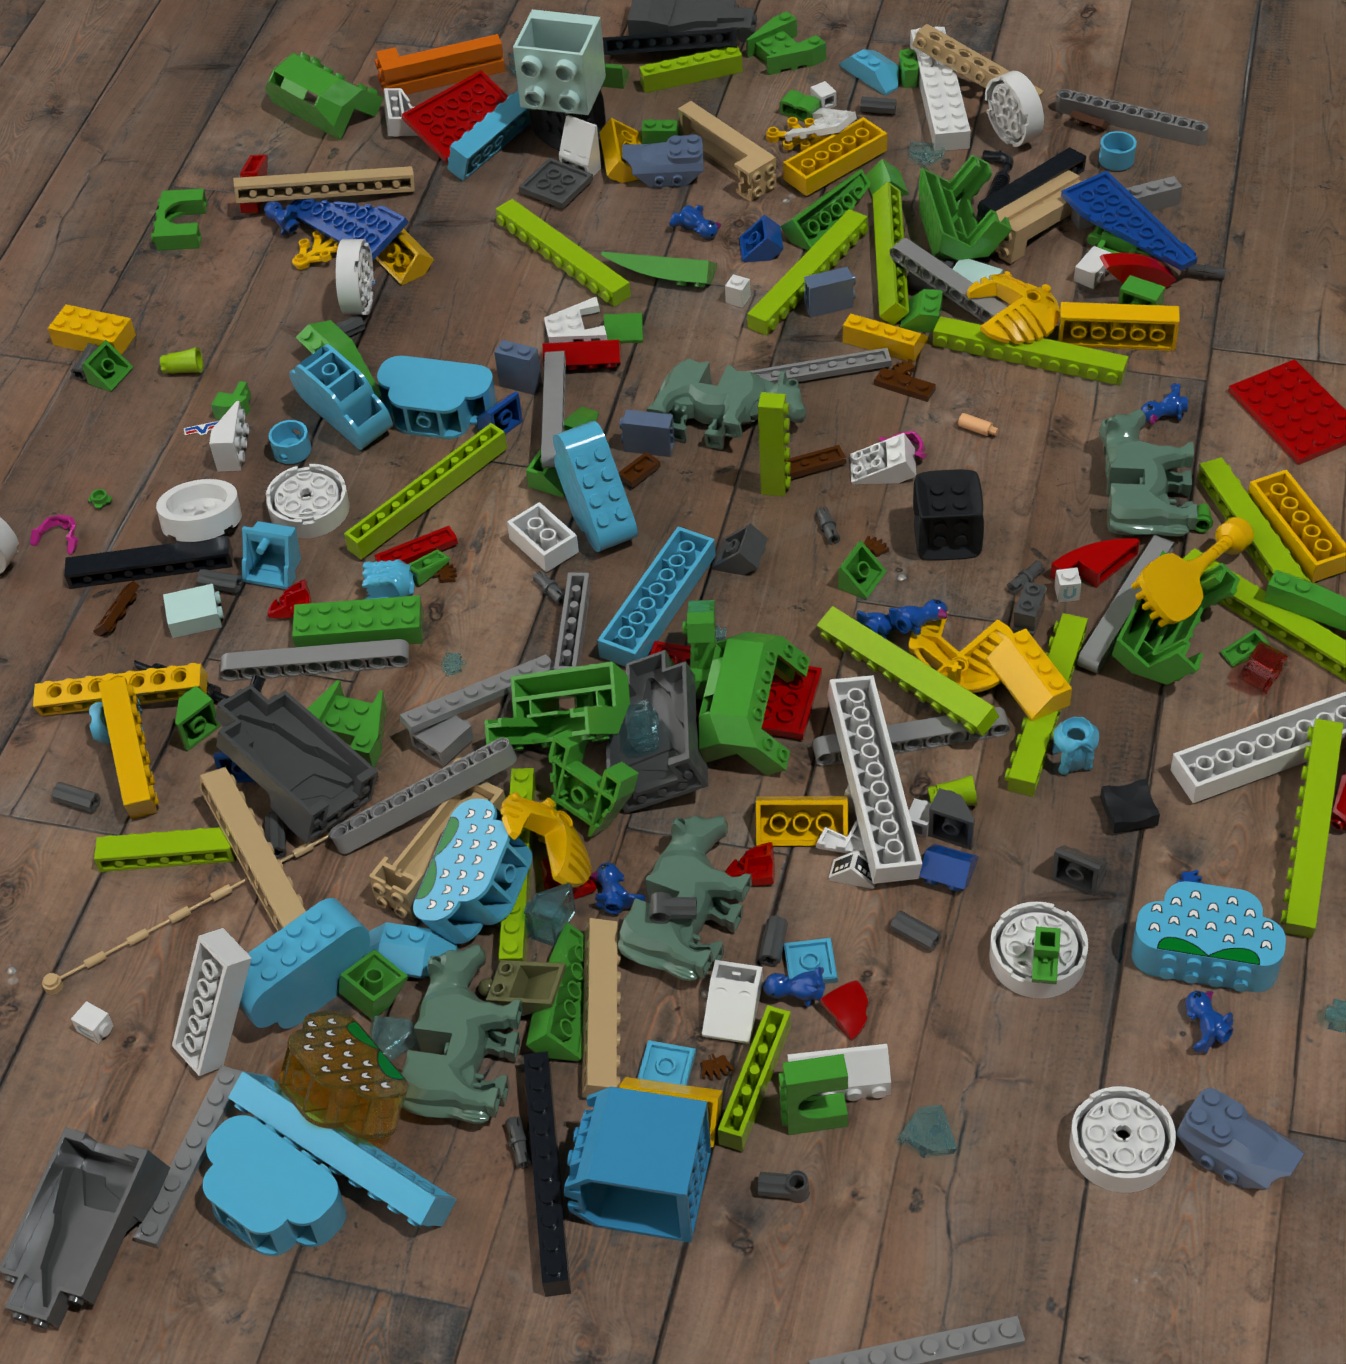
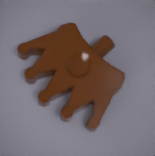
(904, 368)
(876, 547)
(447, 573)
(716, 1065)

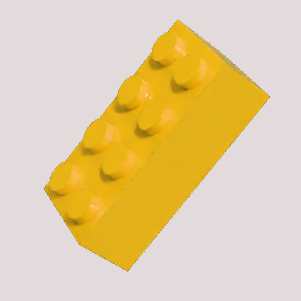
(78, 326)

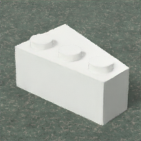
(395, 105)

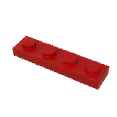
(421, 546)

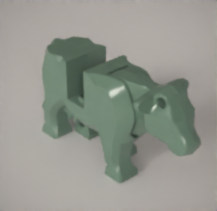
(726, 407)
(1141, 479)
(685, 872)
(464, 1031)

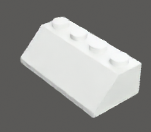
(866, 1069)

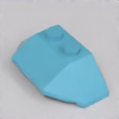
(873, 70)
(408, 946)

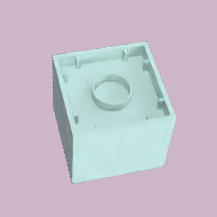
(559, 62)

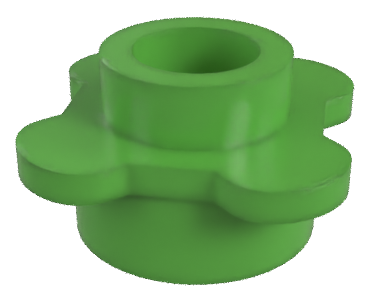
(99, 498)

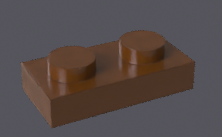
(1082, 119)
(639, 469)

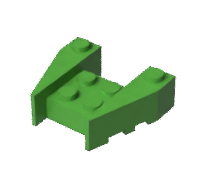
(777, 48)
(702, 635)
(353, 720)
(582, 790)

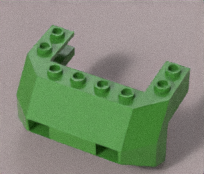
(335, 99)
(950, 216)
(1161, 651)
(739, 695)
(599, 710)

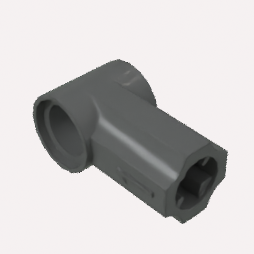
(665, 907)
(782, 1185)

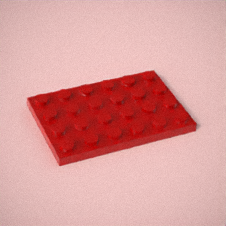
(454, 112)
(1293, 410)

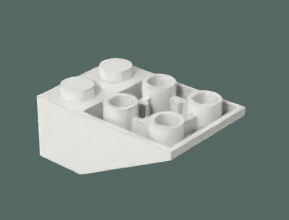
(580, 145)
(230, 439)
(884, 462)
(732, 1001)

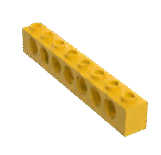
(79, 694)

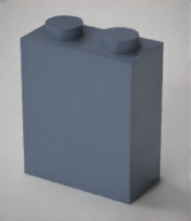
(829, 291)
(518, 367)
(647, 432)

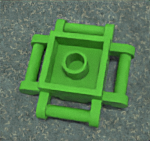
(1114, 243)

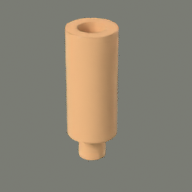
(977, 425)

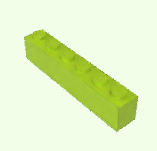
(691, 69)
(773, 444)
(162, 849)
(754, 1078)

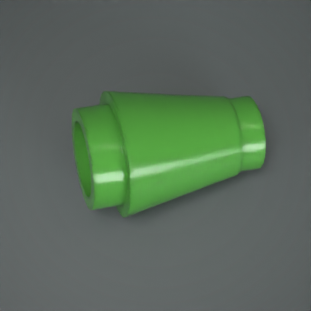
(1204, 519)

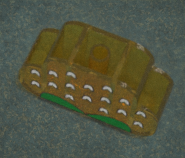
(342, 1077)

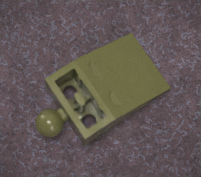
(530, 981)

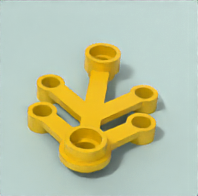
(773, 135)
(304, 259)

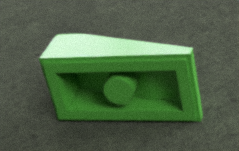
(427, 566)
(1240, 650)

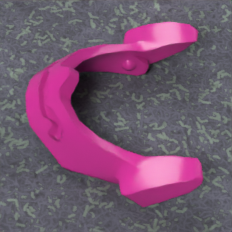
(914, 437)
(63, 520)

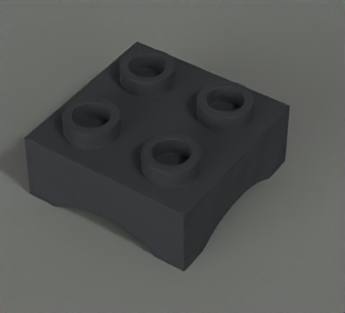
(1129, 806)

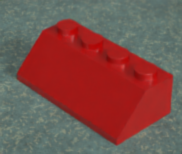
(587, 353)

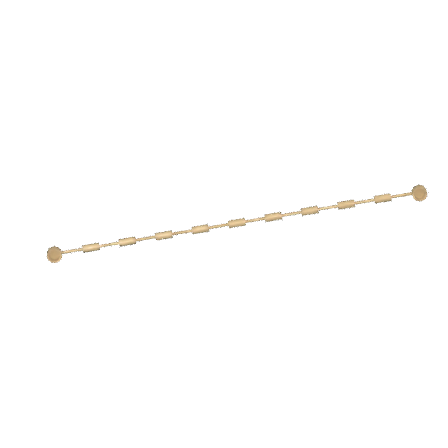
(52, 982)

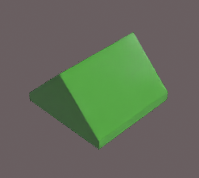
(615, 76)
(883, 173)
(624, 327)
(105, 367)
(860, 572)

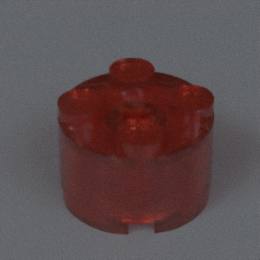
(1263, 667)

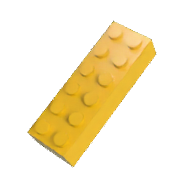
(834, 156)
(1119, 326)
(1299, 525)
(129, 747)

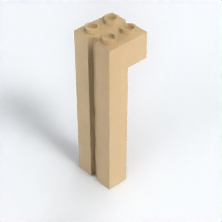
(730, 150)
(1034, 214)
(398, 883)

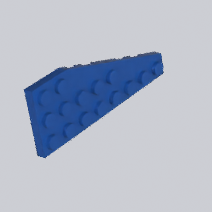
(1116, 210)
(350, 221)

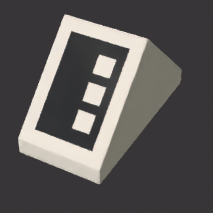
(851, 870)

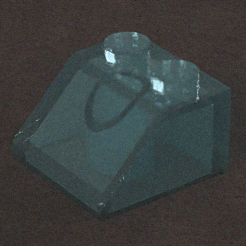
(549, 913)

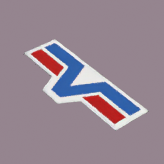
(200, 429)

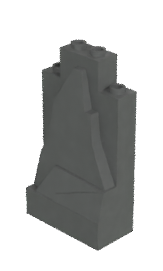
(690, 15)
(295, 758)
(677, 763)
(77, 1225)

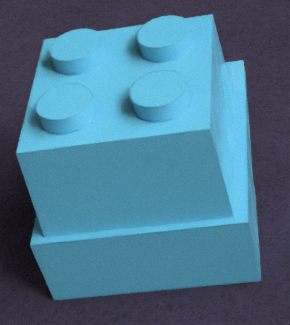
(270, 555)

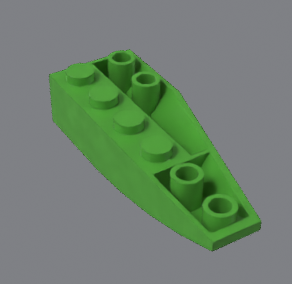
(547, 478)

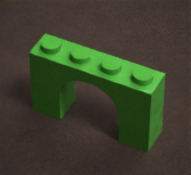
(171, 206)
(809, 1077)

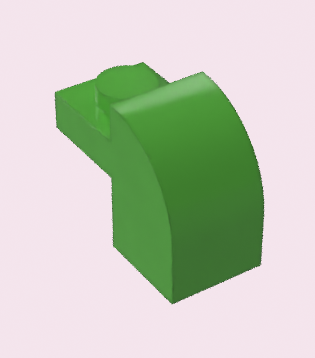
(225, 401)
(1046, 955)

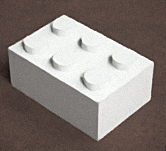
(542, 537)

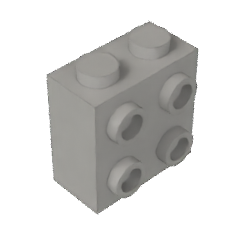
(443, 739)

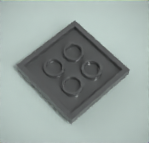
(556, 183)

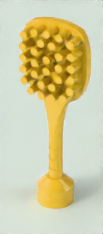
(1174, 585)

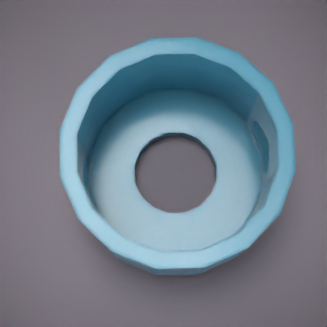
(1117, 150)
(287, 445)

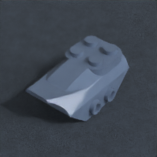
(667, 162)
(1235, 1143)

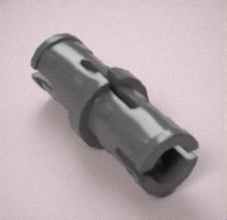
(1219, 273)
(827, 525)
(1026, 575)
(549, 587)
(518, 1142)

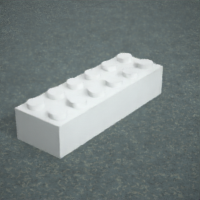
(211, 1001)

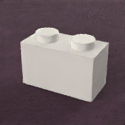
(1091, 269)

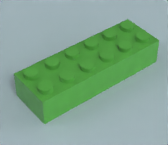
(358, 621)

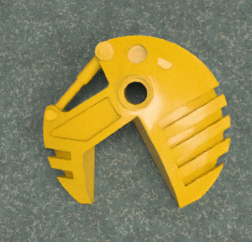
(1029, 316)
(965, 666)
(564, 846)

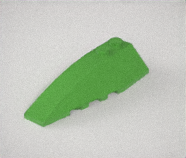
(822, 214)
(673, 269)
(321, 333)
(1307, 599)
(561, 1026)

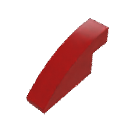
(255, 166)
(1139, 266)
(1098, 560)

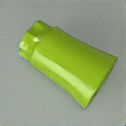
(182, 362)
(962, 786)

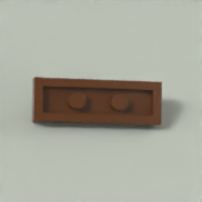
(905, 384)
(816, 461)
(117, 609)

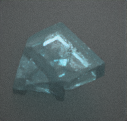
(924, 153)
(393, 1035)
(929, 1132)

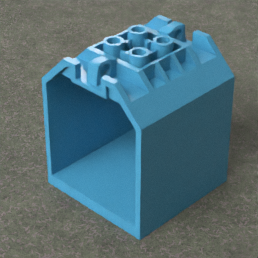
(640, 1163)

